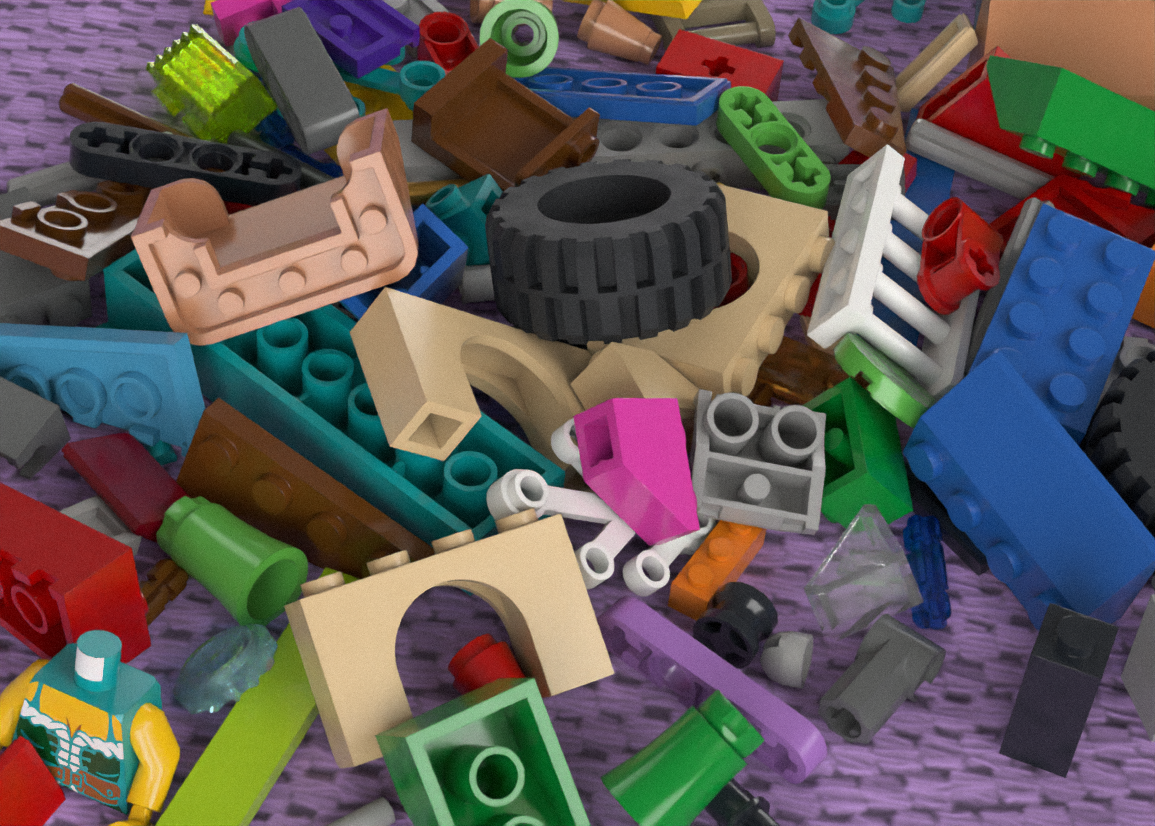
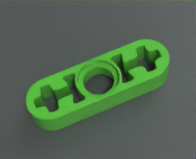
(772, 128)

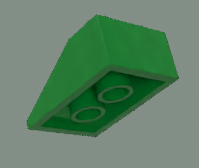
(483, 762)

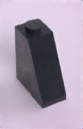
(1058, 689)

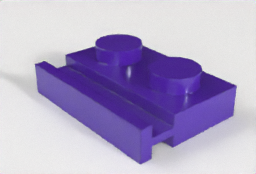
(359, 32)

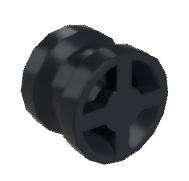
(736, 623)

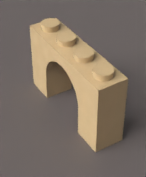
(783, 255)
(428, 355)
(352, 628)

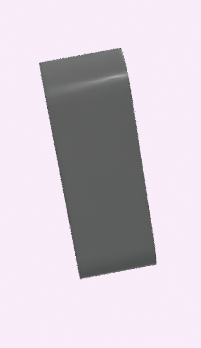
(301, 79)

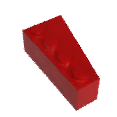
(65, 580)

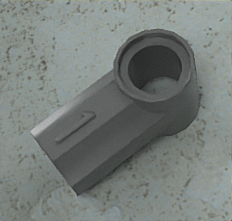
(884, 674)

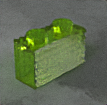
(208, 87)

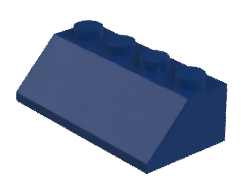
(1030, 497)

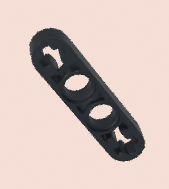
(119, 154)

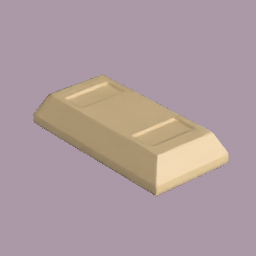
(935, 62)

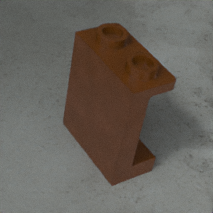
(494, 125)

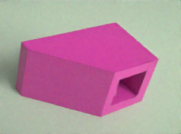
(640, 465)

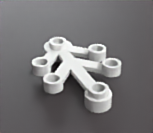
(527, 489)

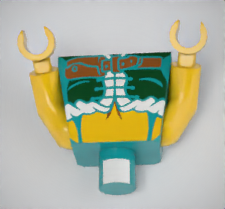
(95, 726)

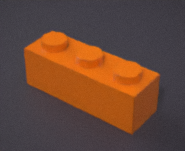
(716, 562)

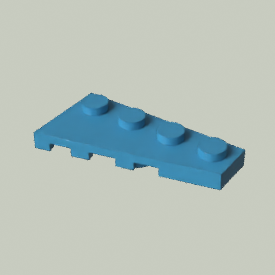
(109, 377)

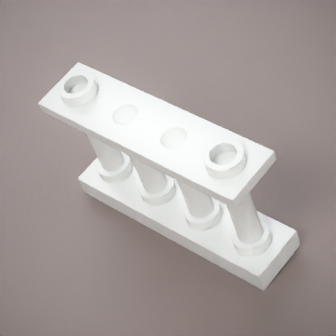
(855, 275)

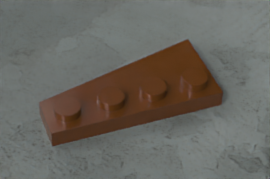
(857, 86)
(79, 232)
(288, 495)

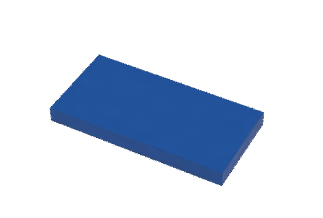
(629, 94)

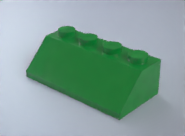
(1078, 121)

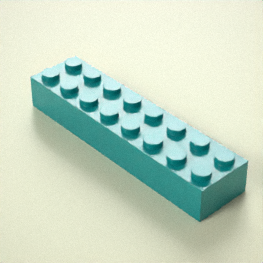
(312, 395)

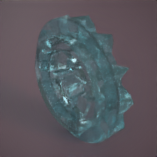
(225, 668)

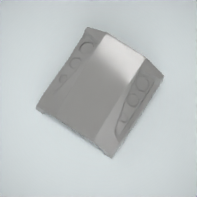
(758, 463)

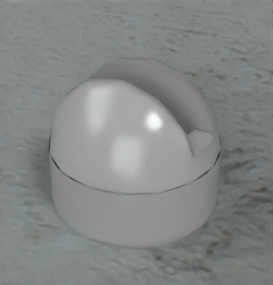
(788, 657)

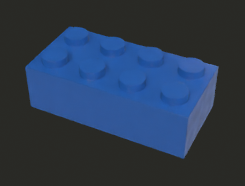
(1067, 312)

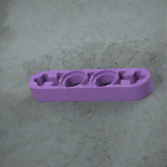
(662, 649)

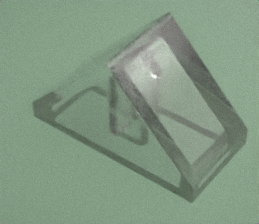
(862, 578)

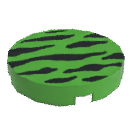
(887, 381)

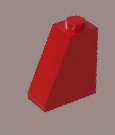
(970, 111)

